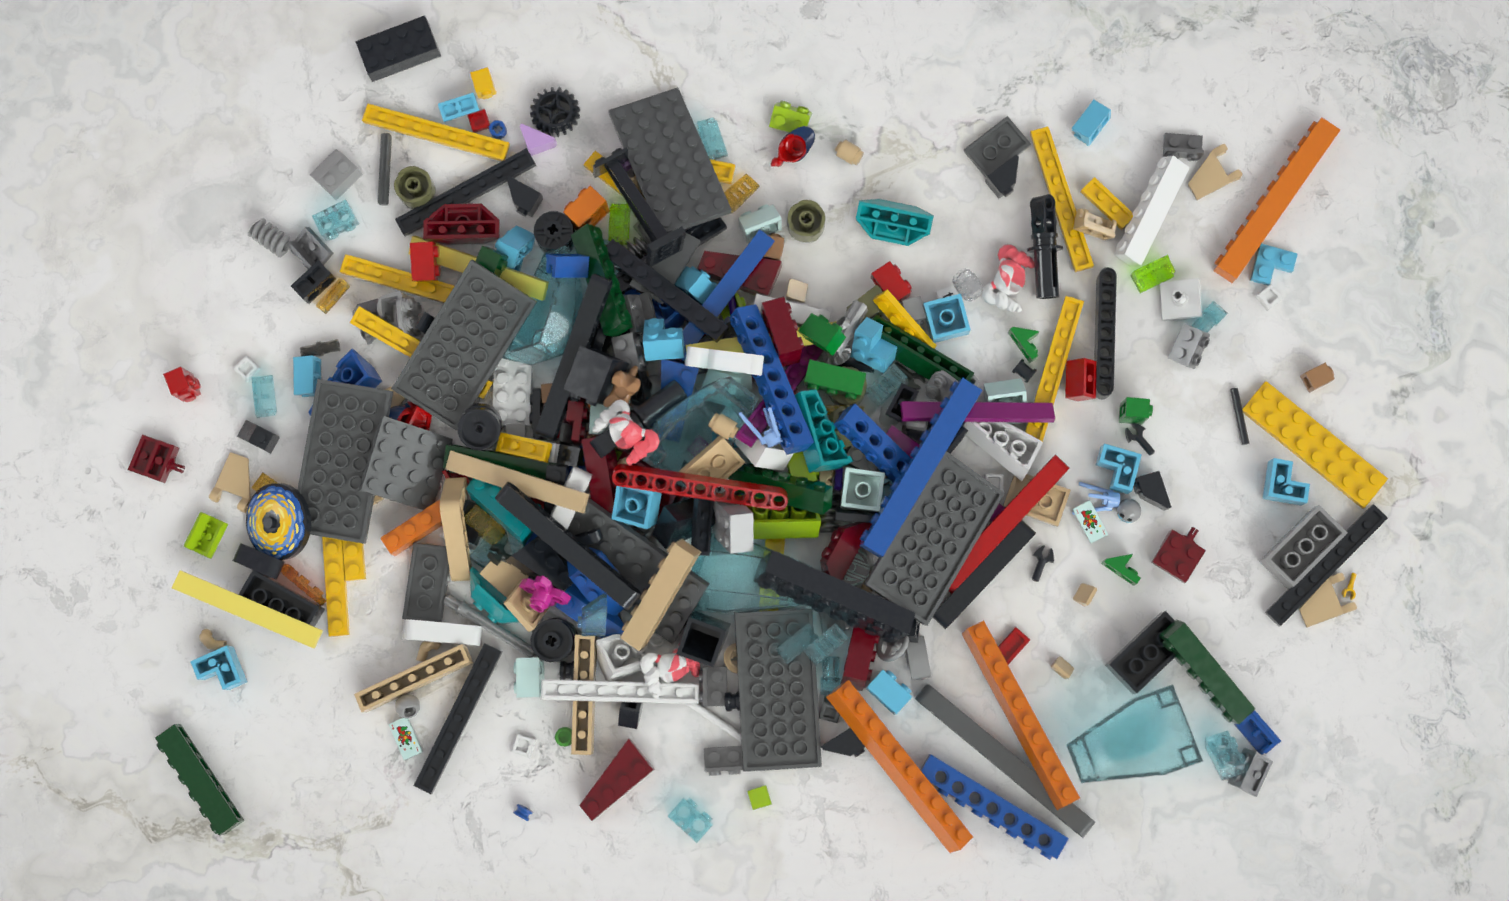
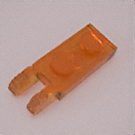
(302, 583)

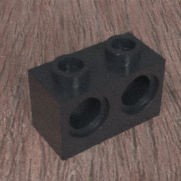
(313, 282)

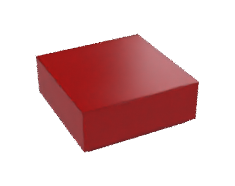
(479, 121)

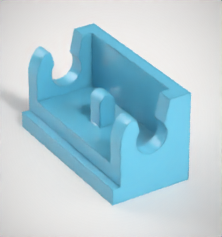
(458, 107)
(1091, 122)
(306, 372)

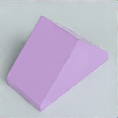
(536, 140)

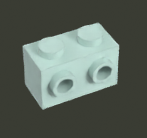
(528, 677)

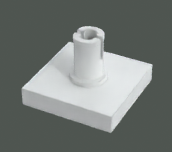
(1181, 299)

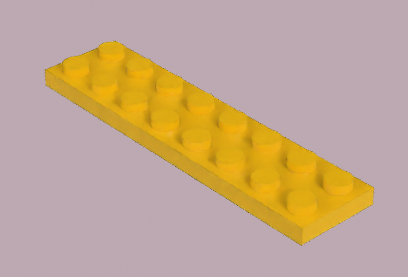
(1314, 445)

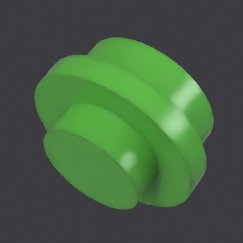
(564, 736)

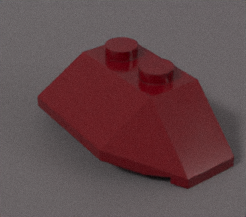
(461, 225)
(842, 549)

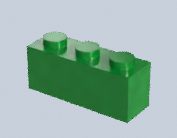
(834, 380)

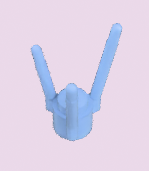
(771, 436)
(1109, 498)

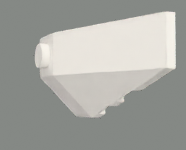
(621, 660)

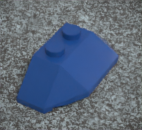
(591, 590)

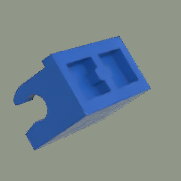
(567, 265)
(1258, 733)

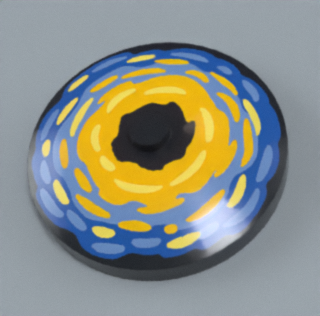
(278, 521)

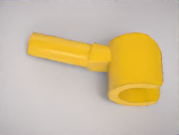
(1350, 587)

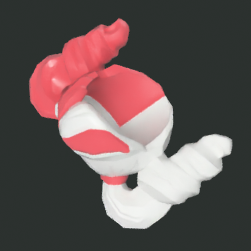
(1008, 279)
(626, 432)
(669, 668)

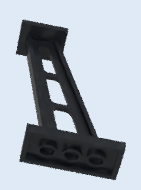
(662, 243)

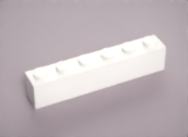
(1151, 211)

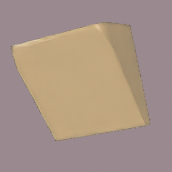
(796, 291)
(1085, 594)
(1062, 667)

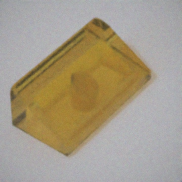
(333, 295)

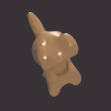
(623, 386)

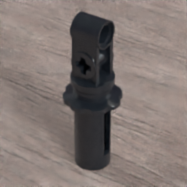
(1045, 246)
(644, 414)

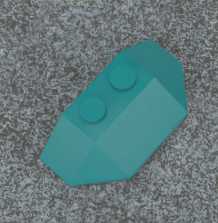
(893, 221)
(489, 599)

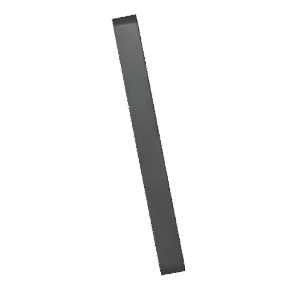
(1000, 757)

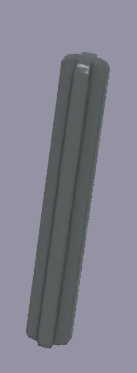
(384, 169)

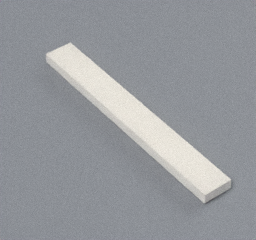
(617, 691)

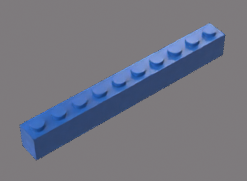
(920, 468)

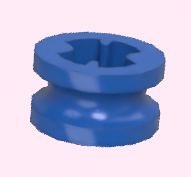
(494, 124)
(523, 812)

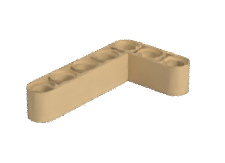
(454, 528)

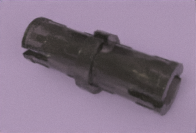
(320, 348)

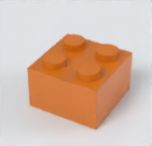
(587, 208)

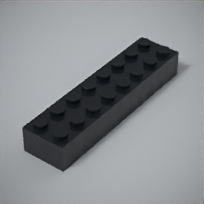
(833, 597)

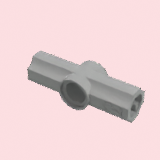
(850, 323)

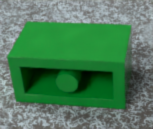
(822, 334)
(1135, 410)

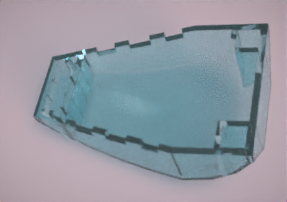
(550, 321)
(685, 427)
(732, 582)
(1136, 740)

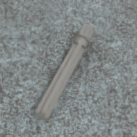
(468, 612)

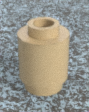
(849, 152)
(723, 426)

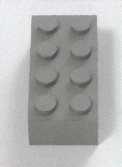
(1303, 547)

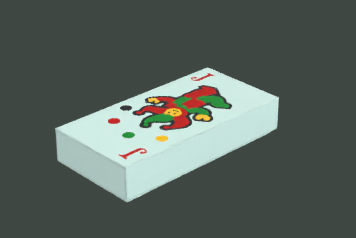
(1090, 521)
(405, 738)

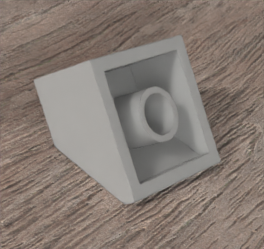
(336, 174)

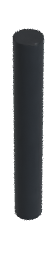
(1239, 416)

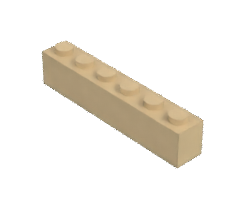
(660, 594)
(413, 678)
(584, 711)

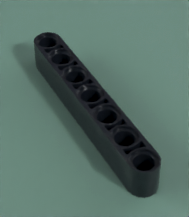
(1105, 324)
(983, 574)

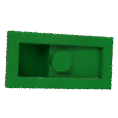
(1021, 338)
(1118, 564)

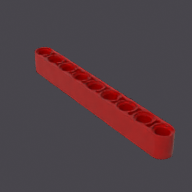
(692, 480)
(1011, 516)

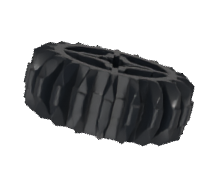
(541, 107)

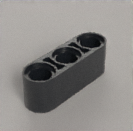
(258, 561)

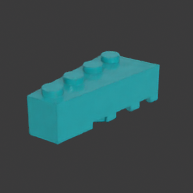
(827, 450)
(484, 496)

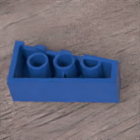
(676, 370)

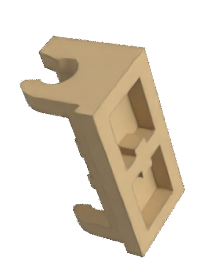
(1094, 225)

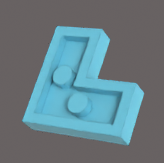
(1271, 258)

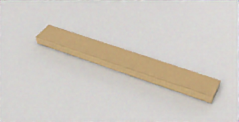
(528, 484)

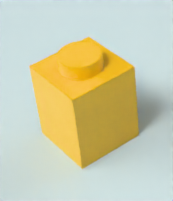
(483, 83)

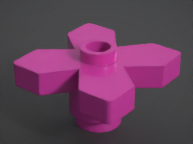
(543, 593)

